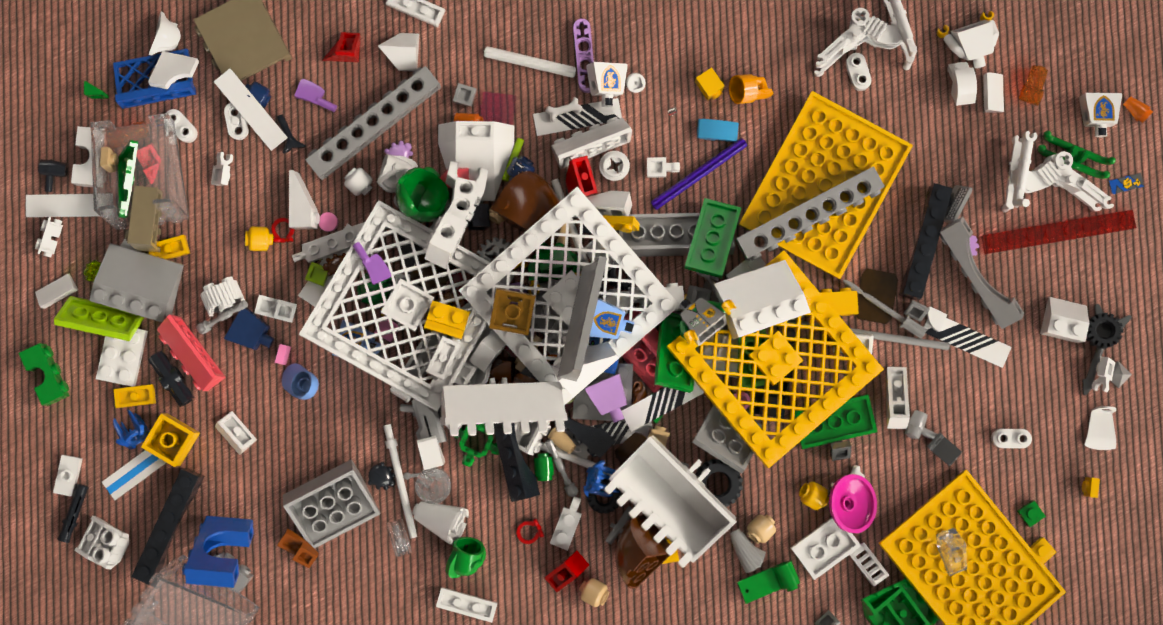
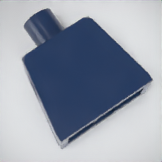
(249, 331)

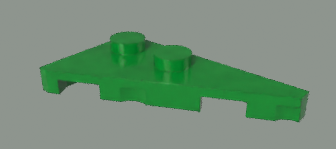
(126, 177)

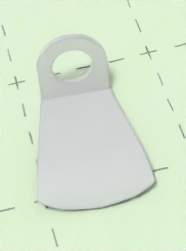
(1101, 429)

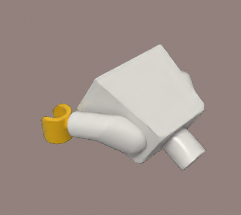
(973, 40)

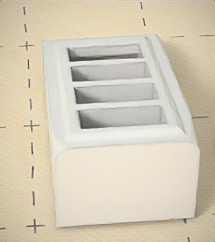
(873, 581)

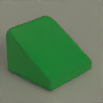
(93, 92)

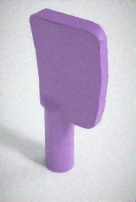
(313, 93)
(374, 265)

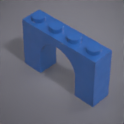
(216, 532)

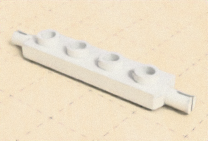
(328, 245)

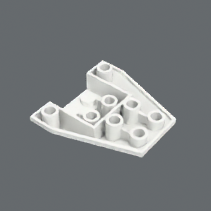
(478, 145)

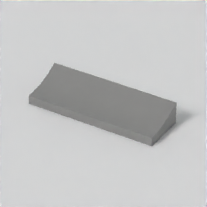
(664, 234)
(581, 320)

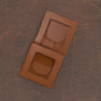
(302, 550)

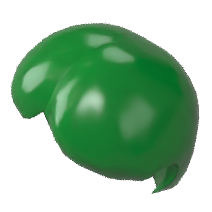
(421, 194)

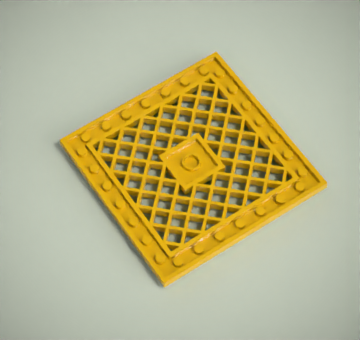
(775, 360)

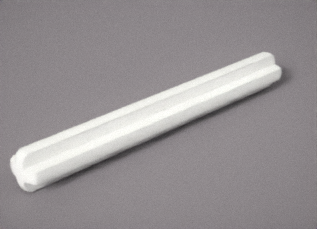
(530, 62)

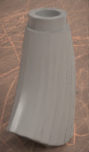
(747, 553)

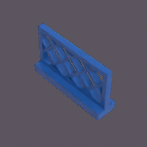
(150, 94)

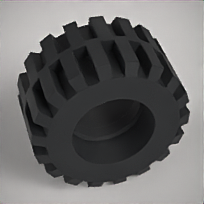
(735, 480)

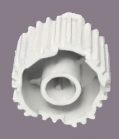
(221, 296)

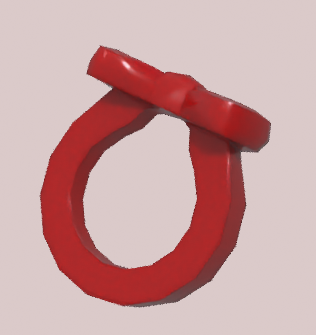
(277, 239)
(533, 523)

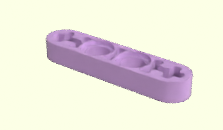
(582, 55)

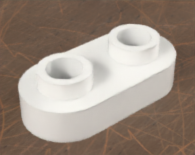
(858, 71)
(235, 122)
(181, 124)
(1012, 438)

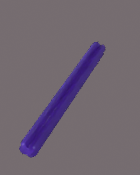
(699, 173)

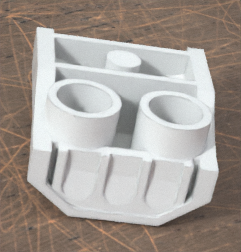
(103, 543)

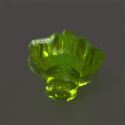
(91, 270)

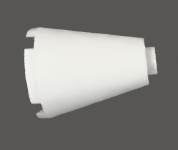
(442, 519)

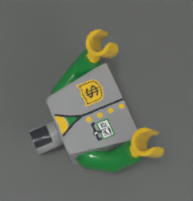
(703, 319)

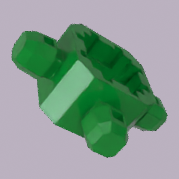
(468, 459)

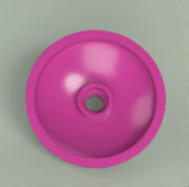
(853, 503)

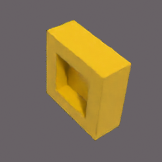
(1090, 487)
(1043, 549)

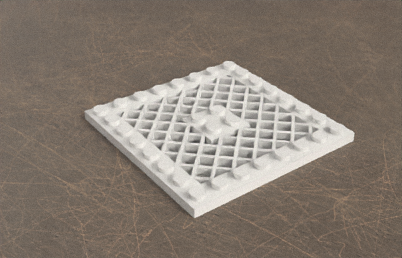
(563, 293)
(405, 305)

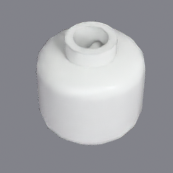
(358, 181)

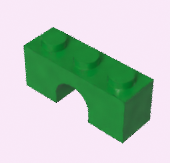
(53, 387)

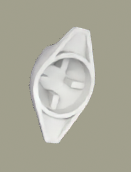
(166, 36)

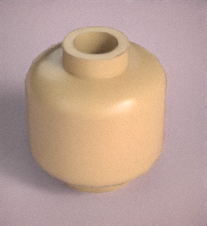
(761, 529)
(594, 592)

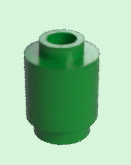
(543, 467)

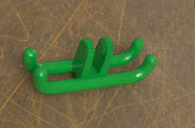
(1079, 156)

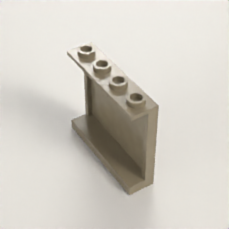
(241, 37)

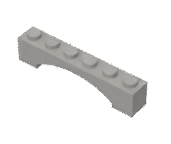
(1003, 309)

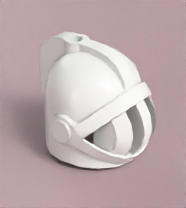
(392, 170)

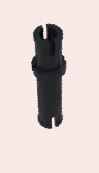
(75, 506)

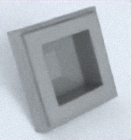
(916, 310)
(1120, 374)
(828, 619)

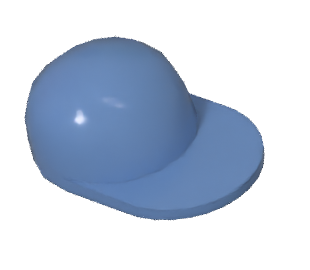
(299, 382)

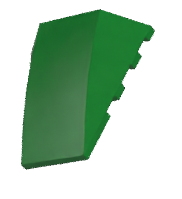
(898, 606)

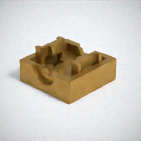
(512, 314)

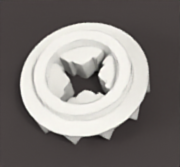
(617, 157)

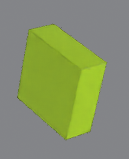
(316, 274)

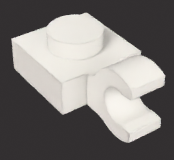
(658, 167)
(221, 171)
(1105, 372)

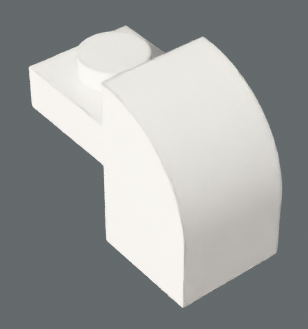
(964, 83)

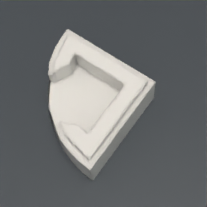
(936, 318)

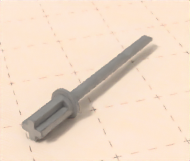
(906, 322)

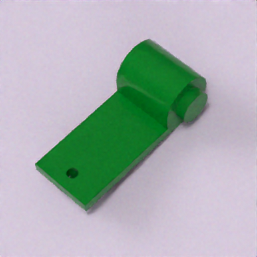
(768, 581)

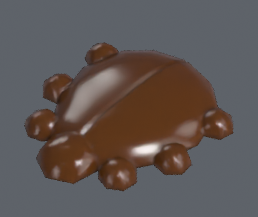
(333, 264)

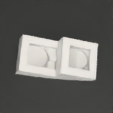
(275, 308)

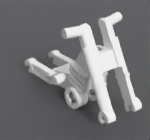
(873, 32)
(1044, 175)

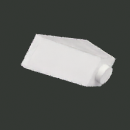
(612, 203)
(302, 209)
(897, 398)

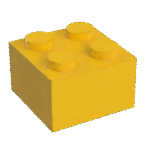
(170, 439)

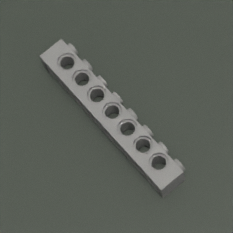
(370, 133)
(868, 178)

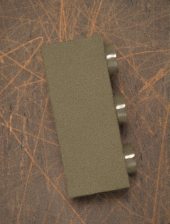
(144, 219)

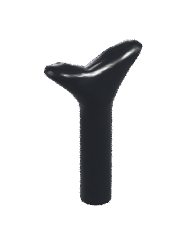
(291, 141)

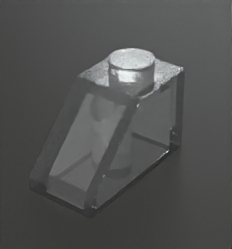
(952, 551)

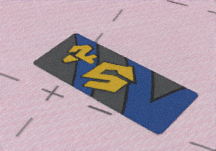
(1126, 183)

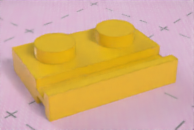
(446, 320)

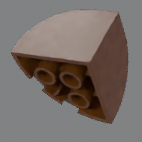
(526, 201)
(638, 553)

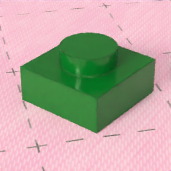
(1031, 513)

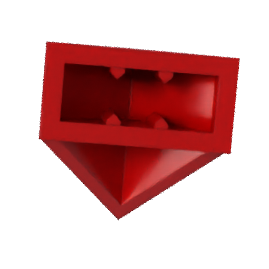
(345, 49)

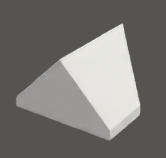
(402, 51)

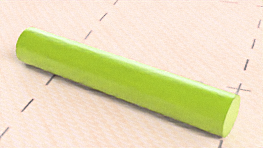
(515, 153)

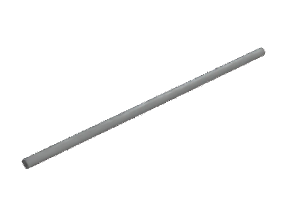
(893, 338)

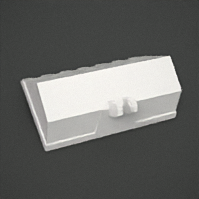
(503, 404)
(671, 500)

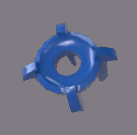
(127, 438)
(594, 478)

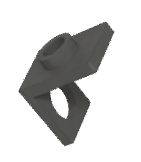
(944, 449)

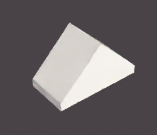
(487, 351)
(430, 452)

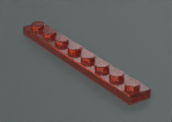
(1058, 232)

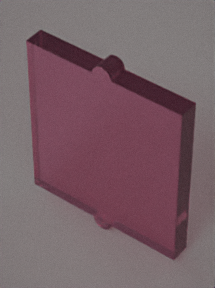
(498, 107)

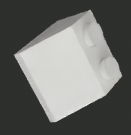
(1065, 320)

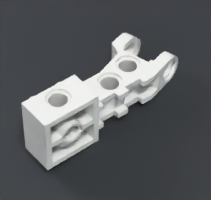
(451, 227)

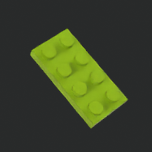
(97, 319)

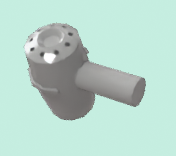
(917, 426)

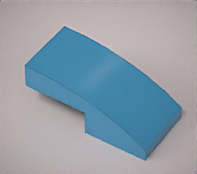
(717, 130)

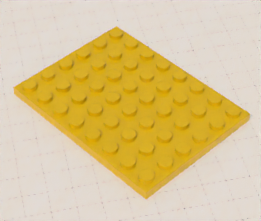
(818, 154)
(1003, 575)

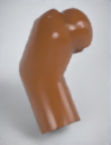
(639, 391)

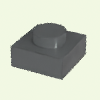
(840, 450)

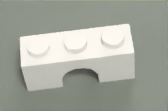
(82, 173)

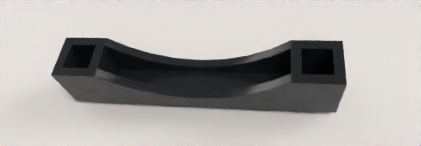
(923, 254)
(593, 437)
(518, 476)
(156, 548)

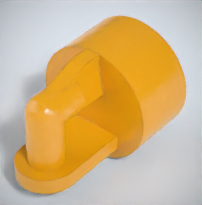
(745, 89)

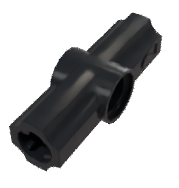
(171, 378)

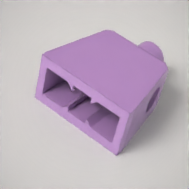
(608, 397)

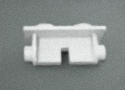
(49, 229)

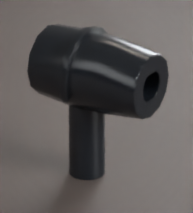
(51, 169)

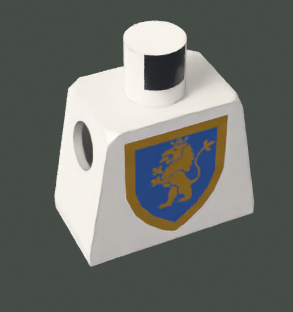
(606, 80)
(1100, 111)

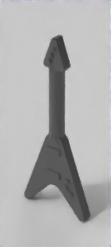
(1103, 331)

